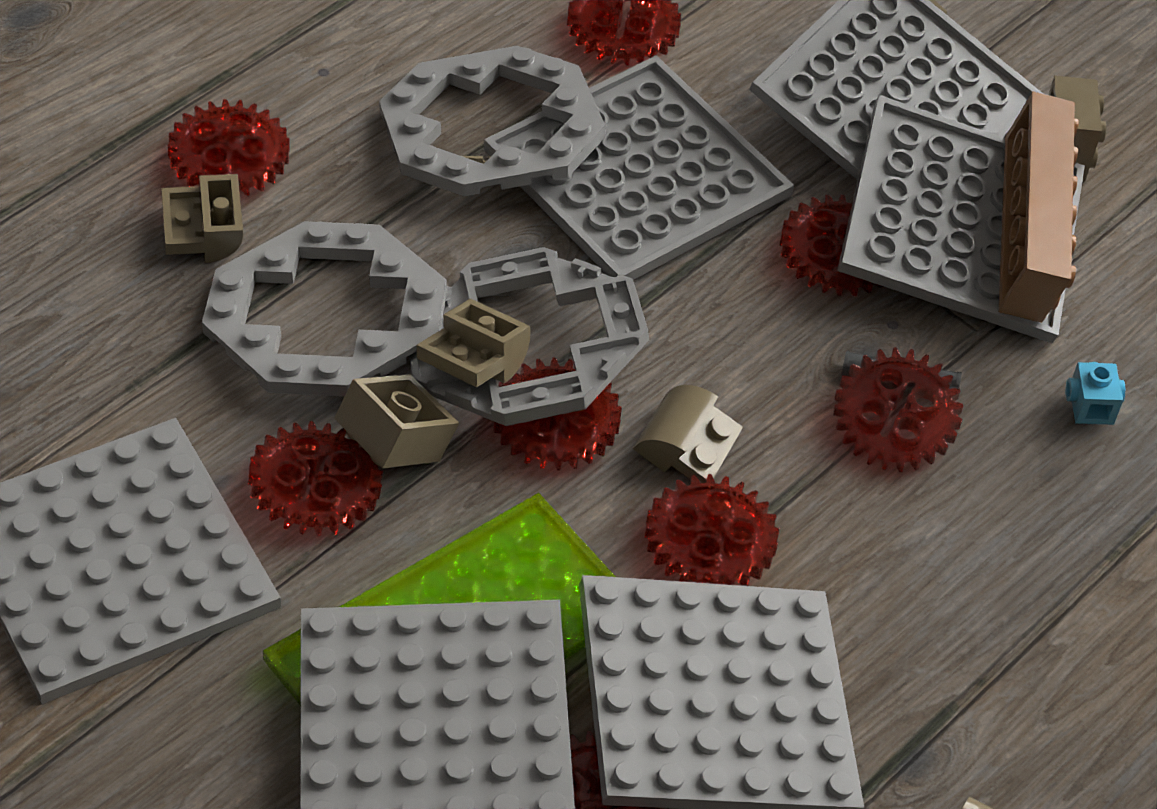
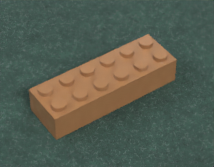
(1038, 208)

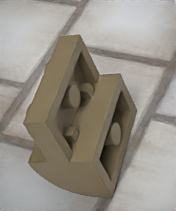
(203, 218)
(477, 344)
(688, 433)

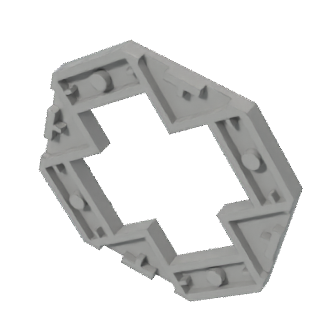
(508, 166)
(277, 262)
(594, 360)

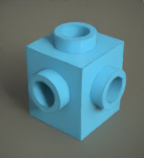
(1095, 393)

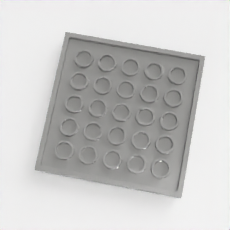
(890, 50)
(658, 178)
(933, 214)
(121, 560)
(716, 696)
(435, 707)

